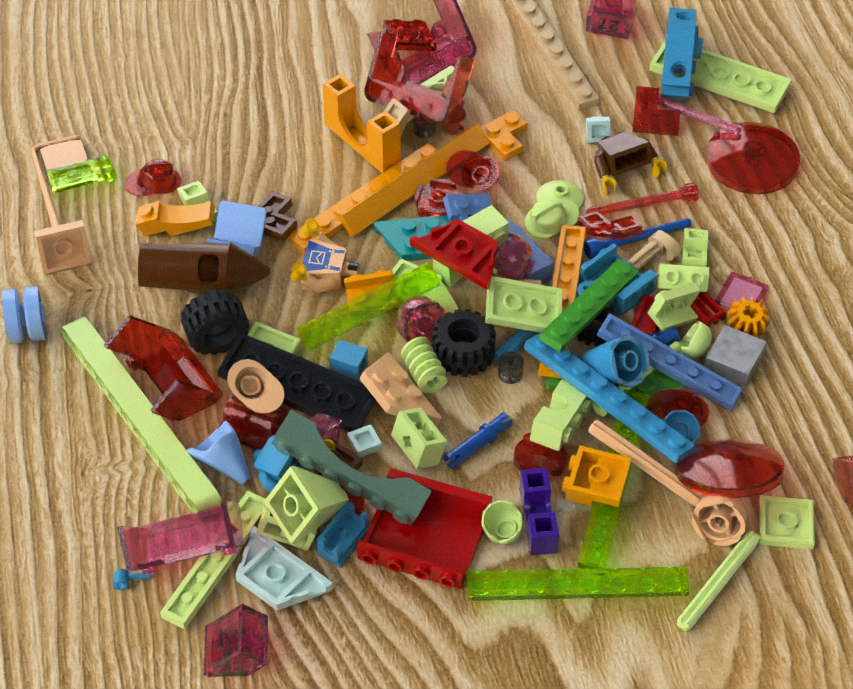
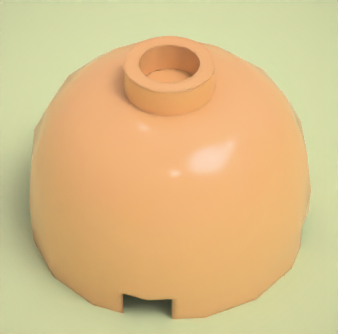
(720, 519)

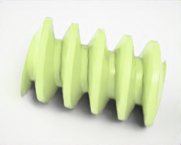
(424, 365)

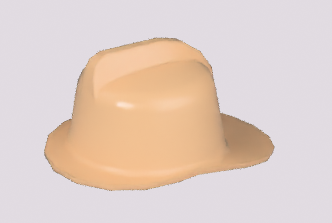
(255, 386)

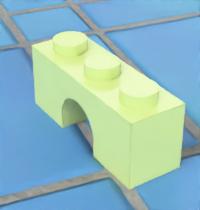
(556, 424)

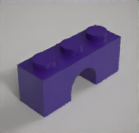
(538, 516)

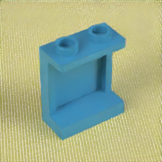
(629, 296)

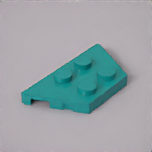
(398, 234)

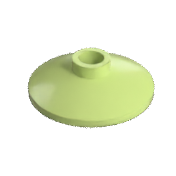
(561, 189)

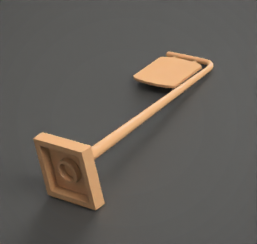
(64, 244)

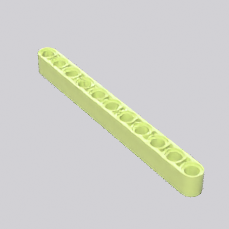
(136, 412)

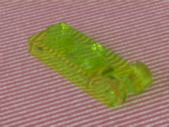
(81, 174)

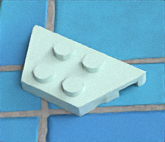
(278, 574)

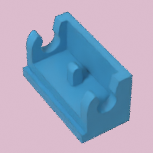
(342, 535)

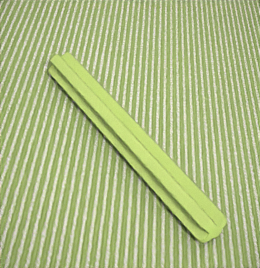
(718, 580)

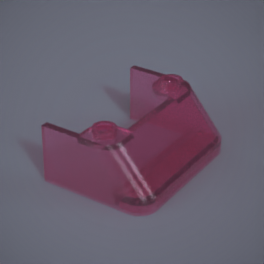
(452, 38)
(182, 538)

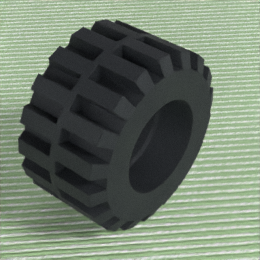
(214, 321)
(464, 327)

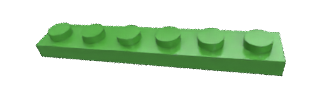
(588, 305)

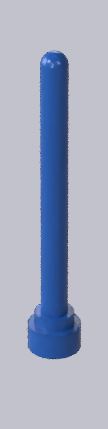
(594, 246)

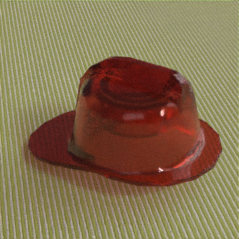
(473, 170)
(153, 178)
(683, 398)

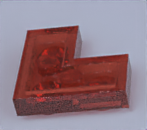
(650, 118)

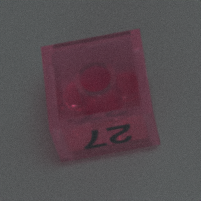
(611, 17)

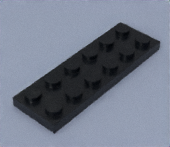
(305, 383)

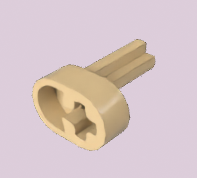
(658, 243)

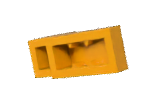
(174, 219)

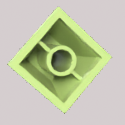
(304, 502)

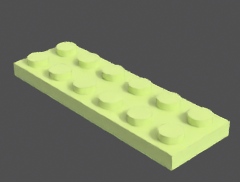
(733, 79)

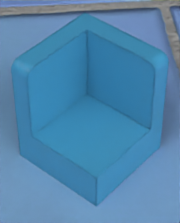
(349, 359)

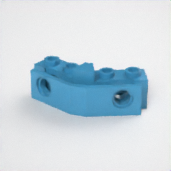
(680, 48)

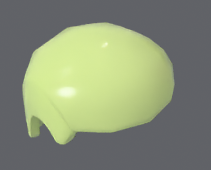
(696, 341)
(502, 522)

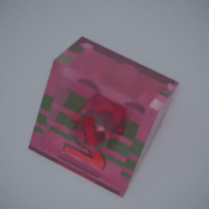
(236, 643)

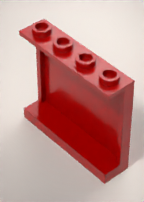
(437, 543)

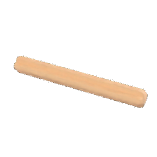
(643, 461)

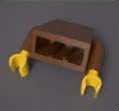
(622, 154)

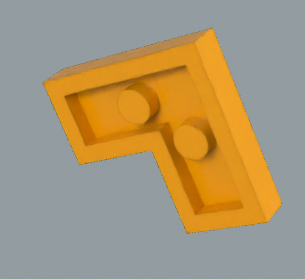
(501, 134)

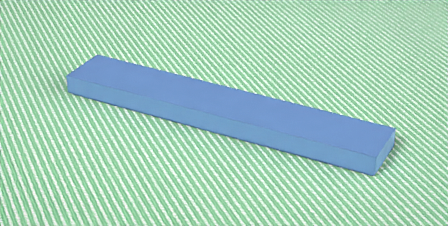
(676, 364)

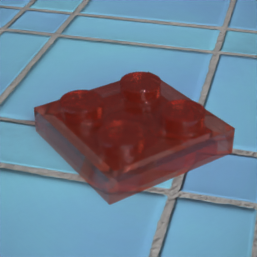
(411, 35)

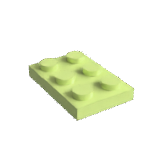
(522, 304)

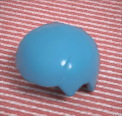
(684, 423)

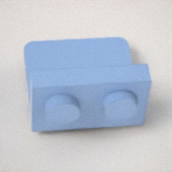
(241, 225)

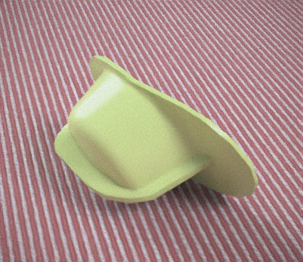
(549, 215)

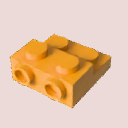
(596, 477)

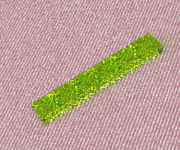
(367, 306)

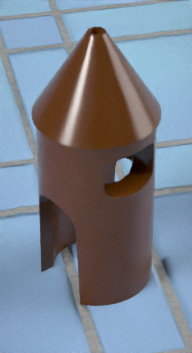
(198, 267)

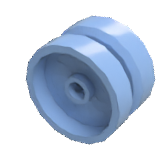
(26, 314)

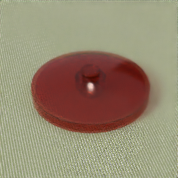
(755, 160)
(731, 468)

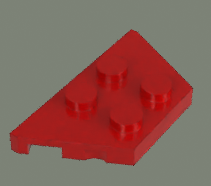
(461, 250)

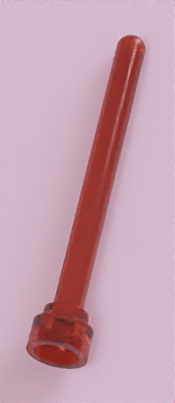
(688, 192)

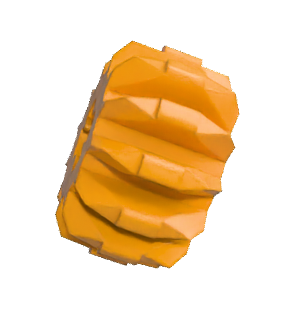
(748, 317)

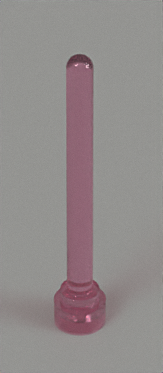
(700, 116)

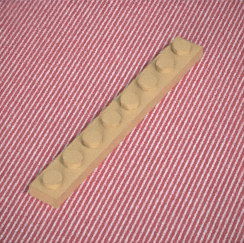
(554, 53)

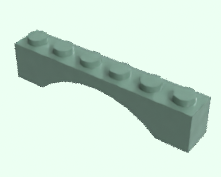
(397, 496)

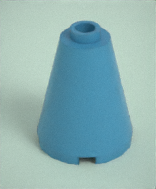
(619, 360)

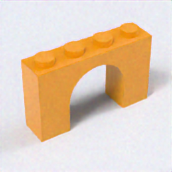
(377, 142)

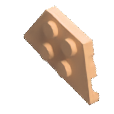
(395, 389)

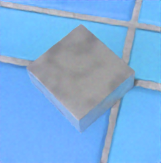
(735, 355)

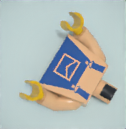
(323, 262)

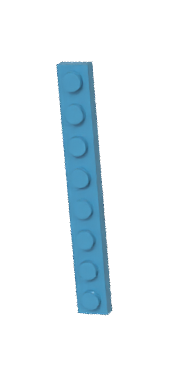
(612, 400)

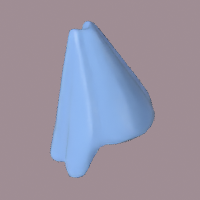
(223, 454)

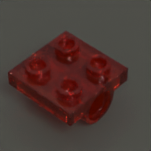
(252, 427)

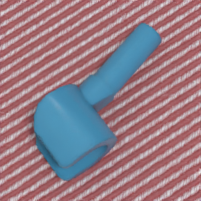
(122, 577)

